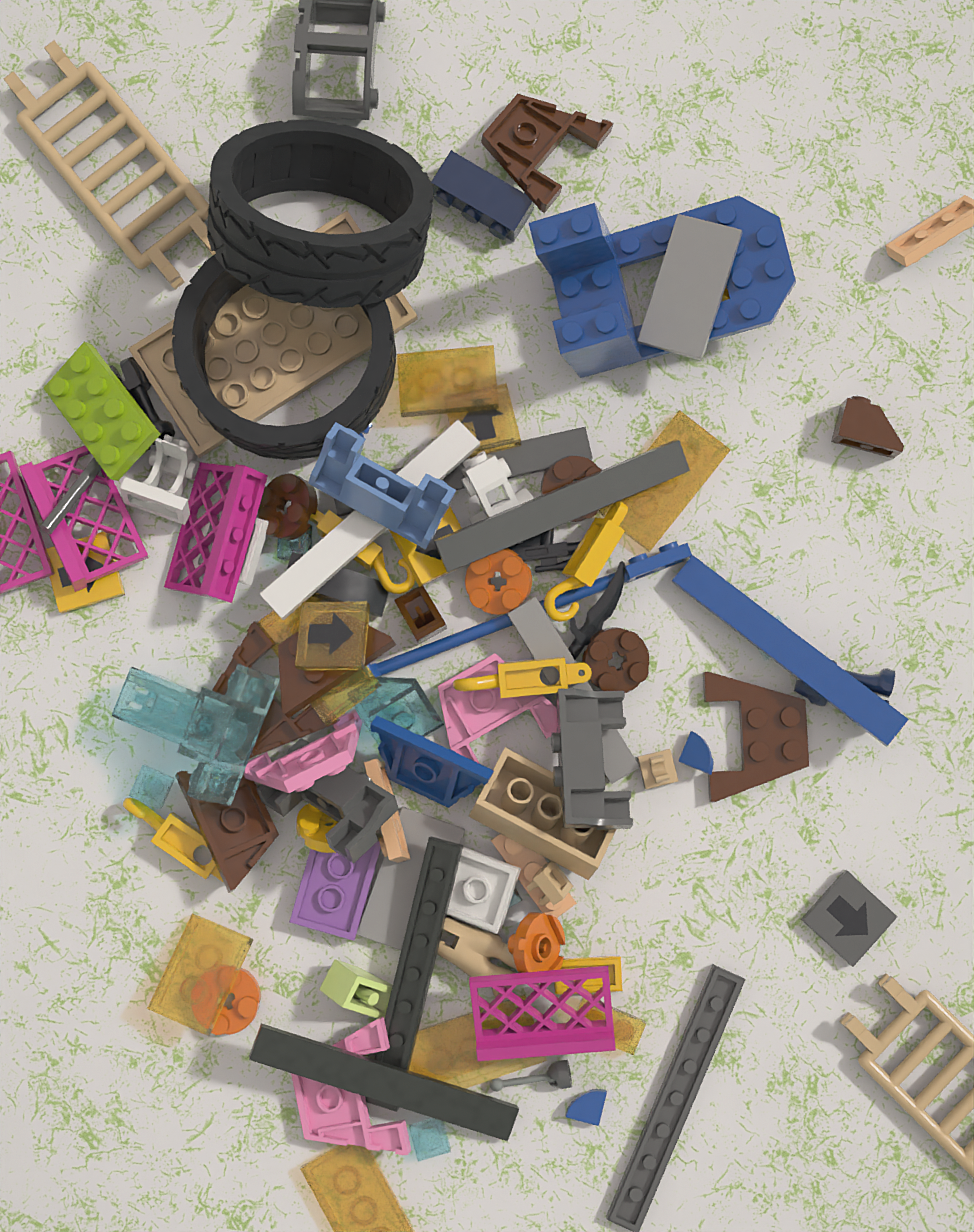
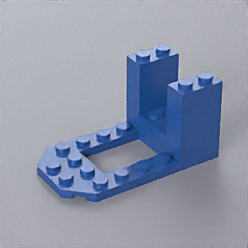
(591, 293)

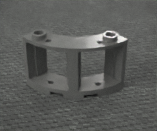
(308, 42)

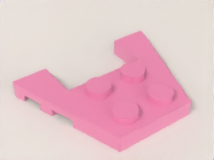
(480, 711)
(305, 765)
(343, 1116)

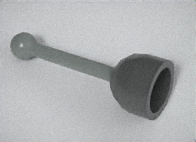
(557, 1075)

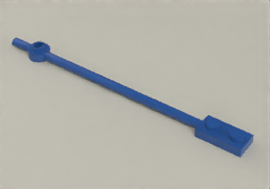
(638, 567)

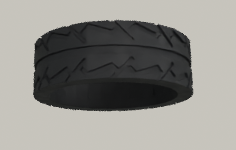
(313, 265)
(192, 321)

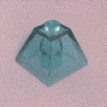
(401, 703)

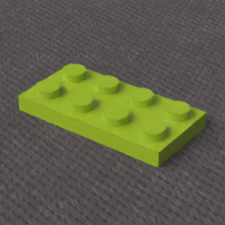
(101, 411)

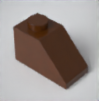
(866, 428)

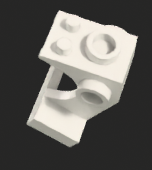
(173, 459)
(485, 474)

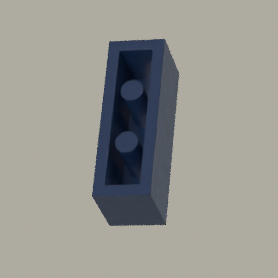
(481, 197)

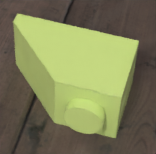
(357, 989)

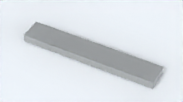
(545, 642)

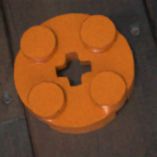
(510, 596)
(537, 943)
(244, 1005)

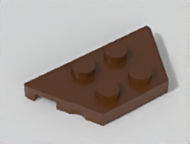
(305, 686)
(233, 832)

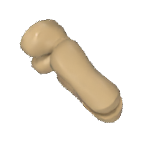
(473, 950)

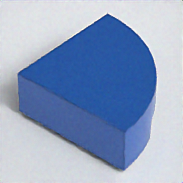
(697, 754)
(587, 1107)

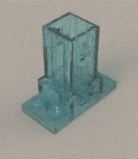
(205, 723)

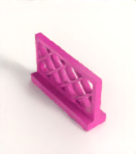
(24, 507)
(229, 535)
(62, 536)
(544, 1036)

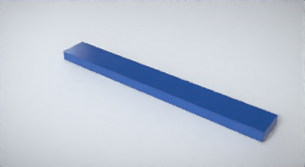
(790, 651)

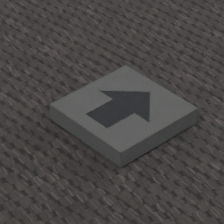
(849, 918)

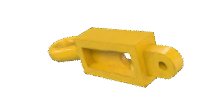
(369, 558)
(588, 559)
(523, 677)
(174, 837)

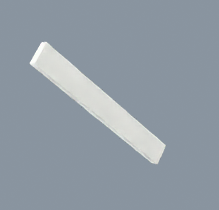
(358, 530)

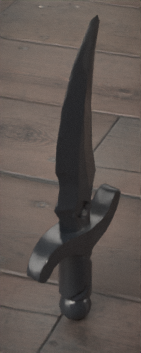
(597, 614)

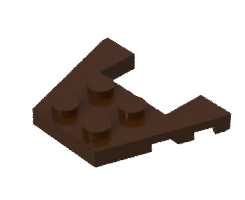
(527, 136)
(276, 728)
(770, 732)

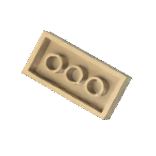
(528, 809)

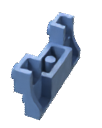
(377, 492)

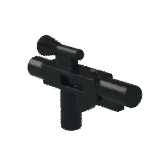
(542, 548)

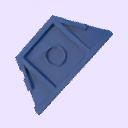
(427, 766)

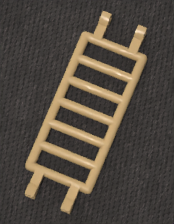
(83, 188)
(891, 1082)

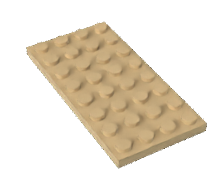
(263, 352)

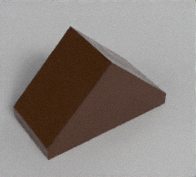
(421, 614)

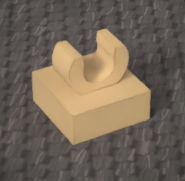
(657, 769)
(552, 883)

